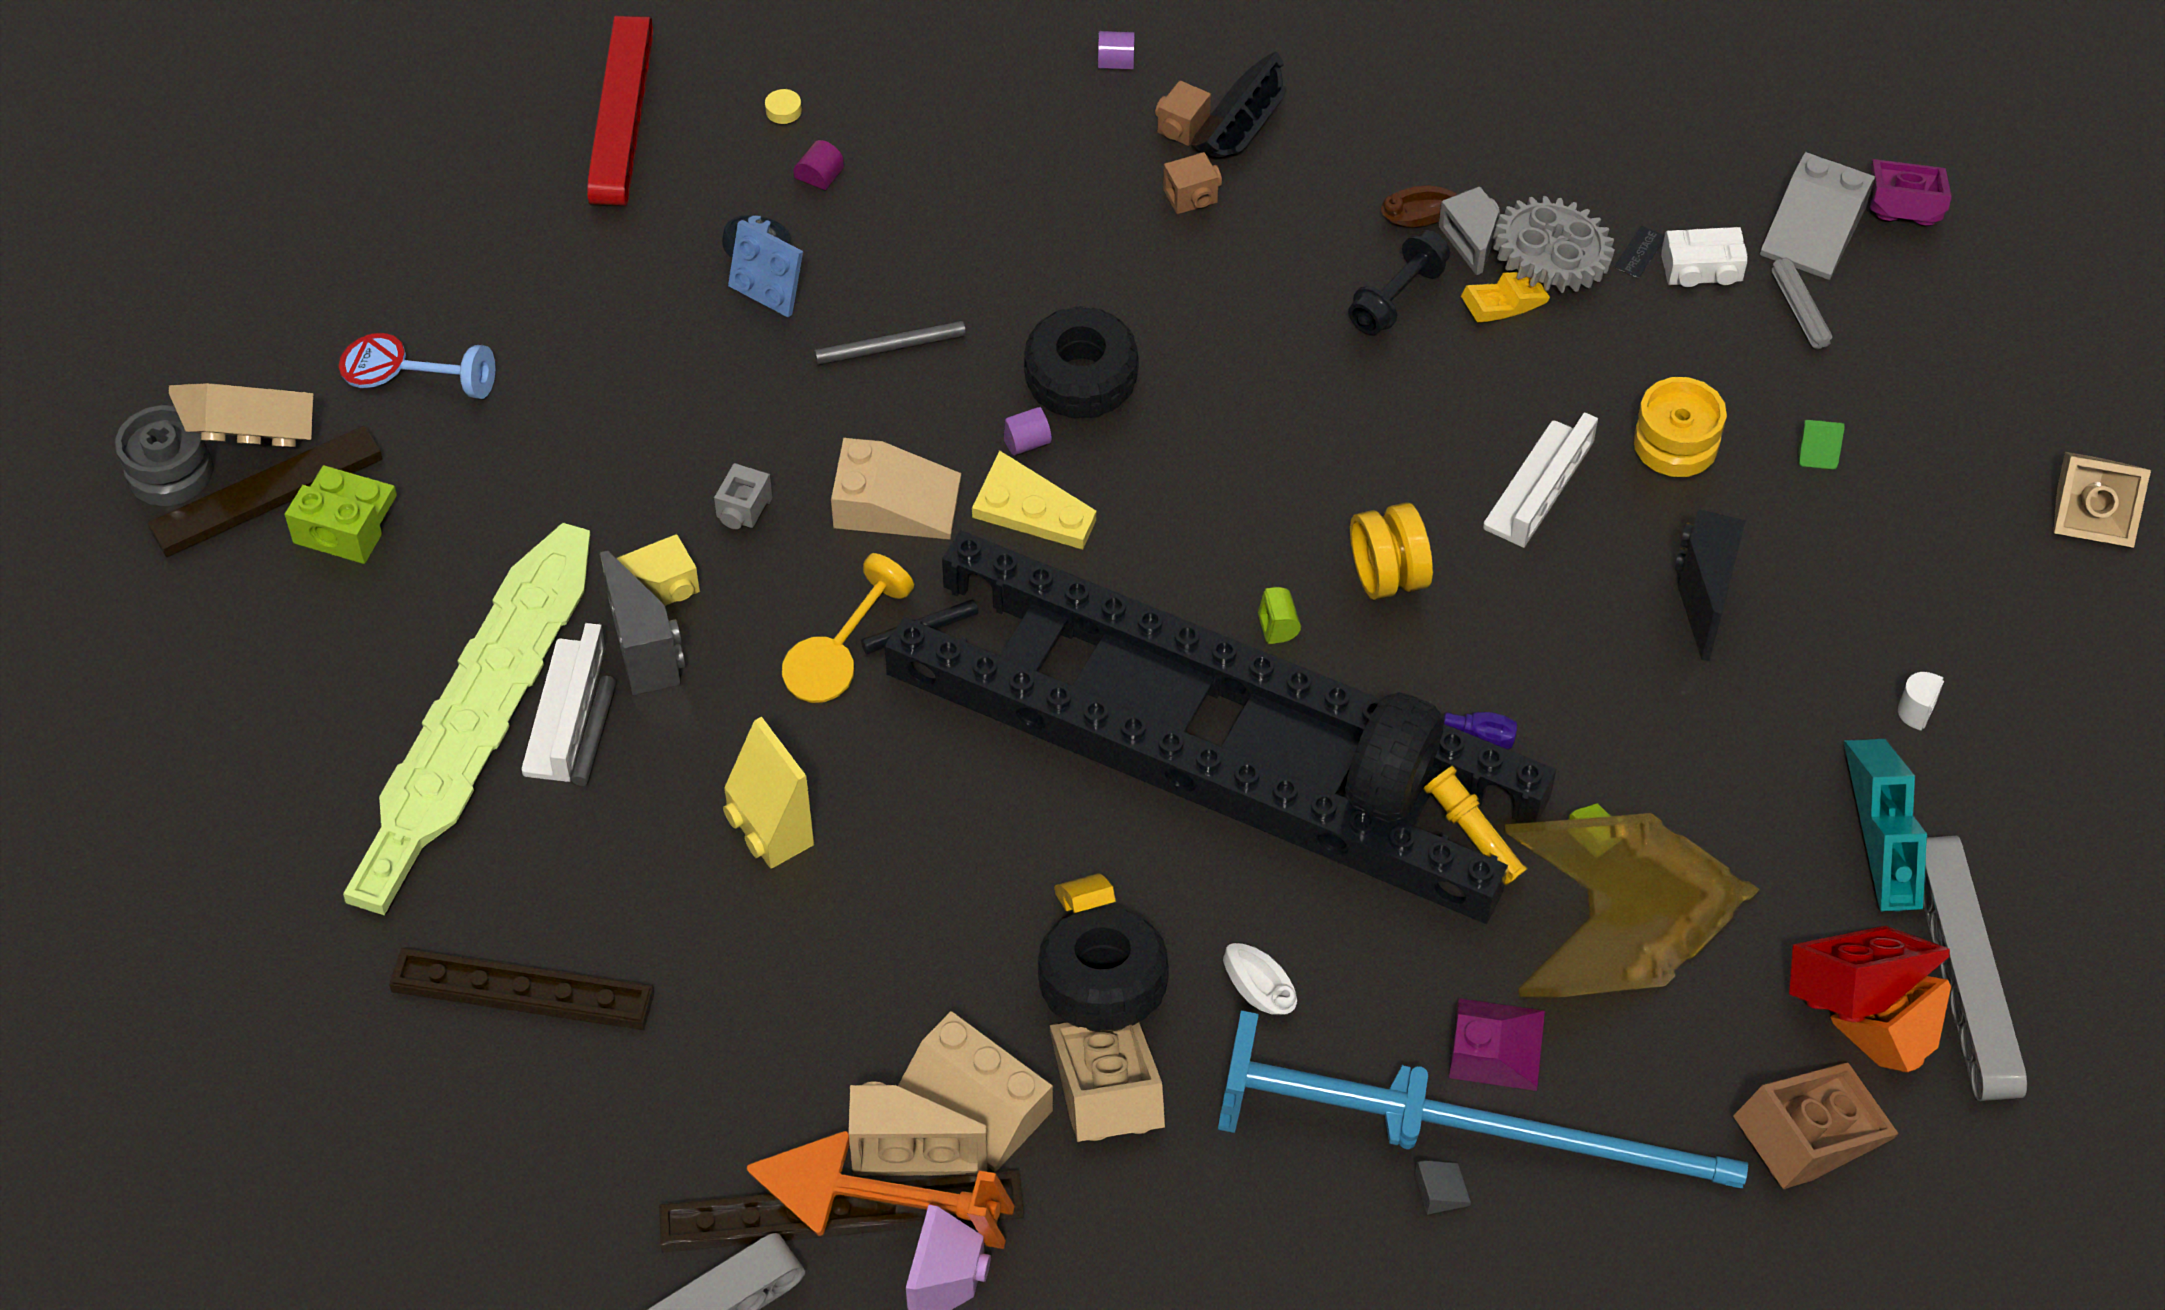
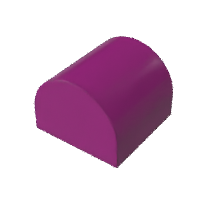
(819, 165)

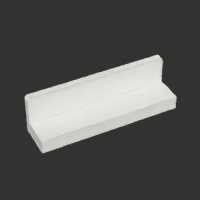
(1541, 480)
(564, 706)

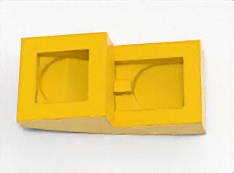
(1503, 299)
(1085, 893)

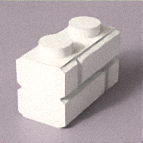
(1704, 256)

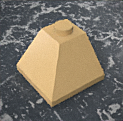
(2100, 499)

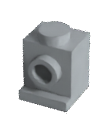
(739, 503)

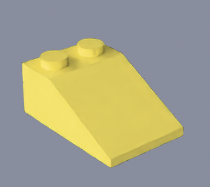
(769, 798)

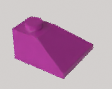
(1497, 1044)

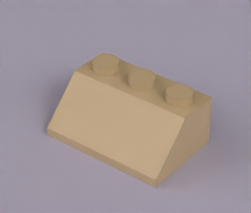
(244, 413)
(981, 1081)

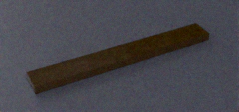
(753, 1217)

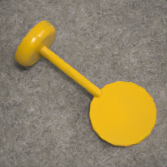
(822, 666)

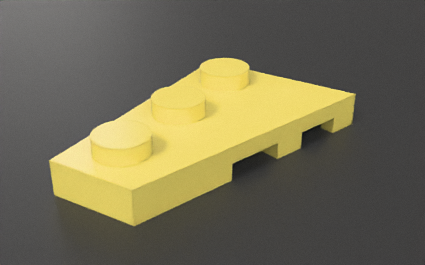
(1031, 504)

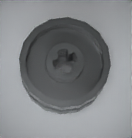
(161, 458)

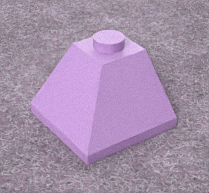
(945, 1263)

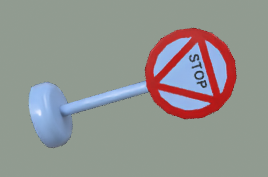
(381, 356)

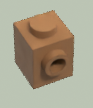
(1183, 112)
(1191, 183)

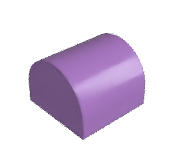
(1116, 50)
(1026, 431)

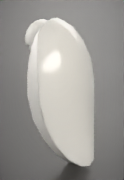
(1259, 979)

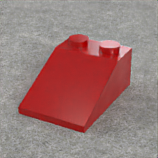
(1861, 970)

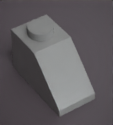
(1470, 225)

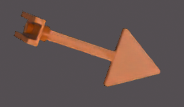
(811, 1178)

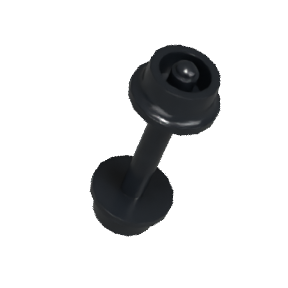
(1373, 308)

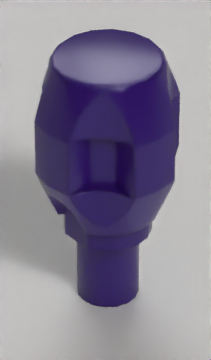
(1486, 726)

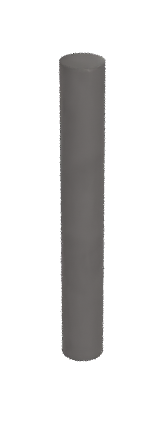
(593, 731)

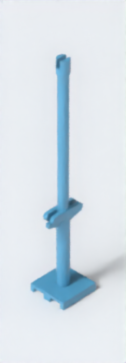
(1406, 1107)

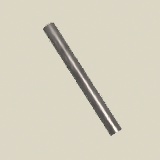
(890, 342)

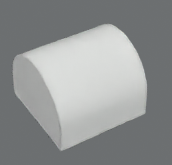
(1919, 698)

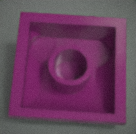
(1909, 192)

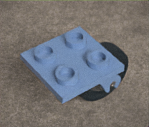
(763, 261)

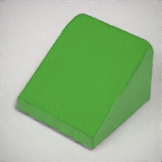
(1820, 444)

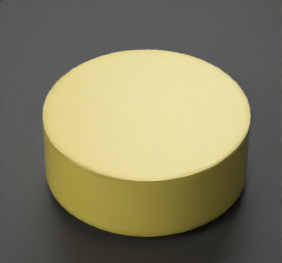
(783, 106)

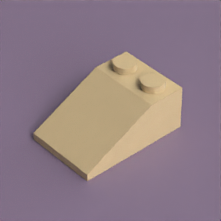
(893, 491)
(1108, 1081)
(910, 1135)

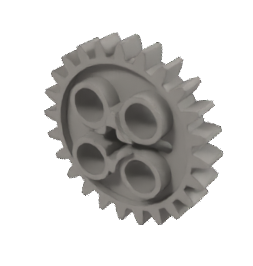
(1553, 244)

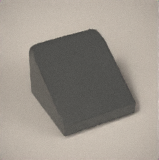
(1441, 1186)

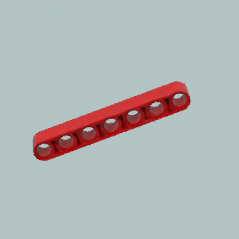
(620, 111)

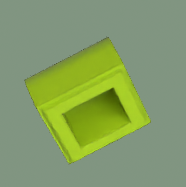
(1278, 615)

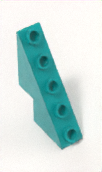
(1890, 831)

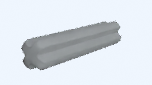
(1801, 303)

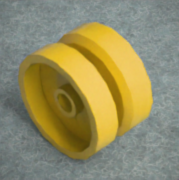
(1679, 426)
(1391, 550)

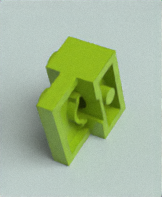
(340, 514)

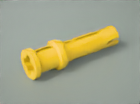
(1463, 808)

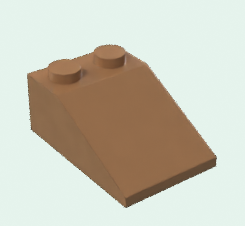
(1813, 1123)

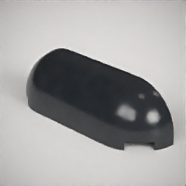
(1243, 109)

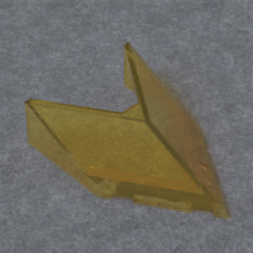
(1649, 902)

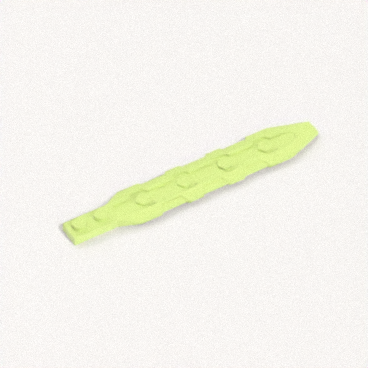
(473, 712)

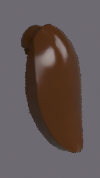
(1415, 205)

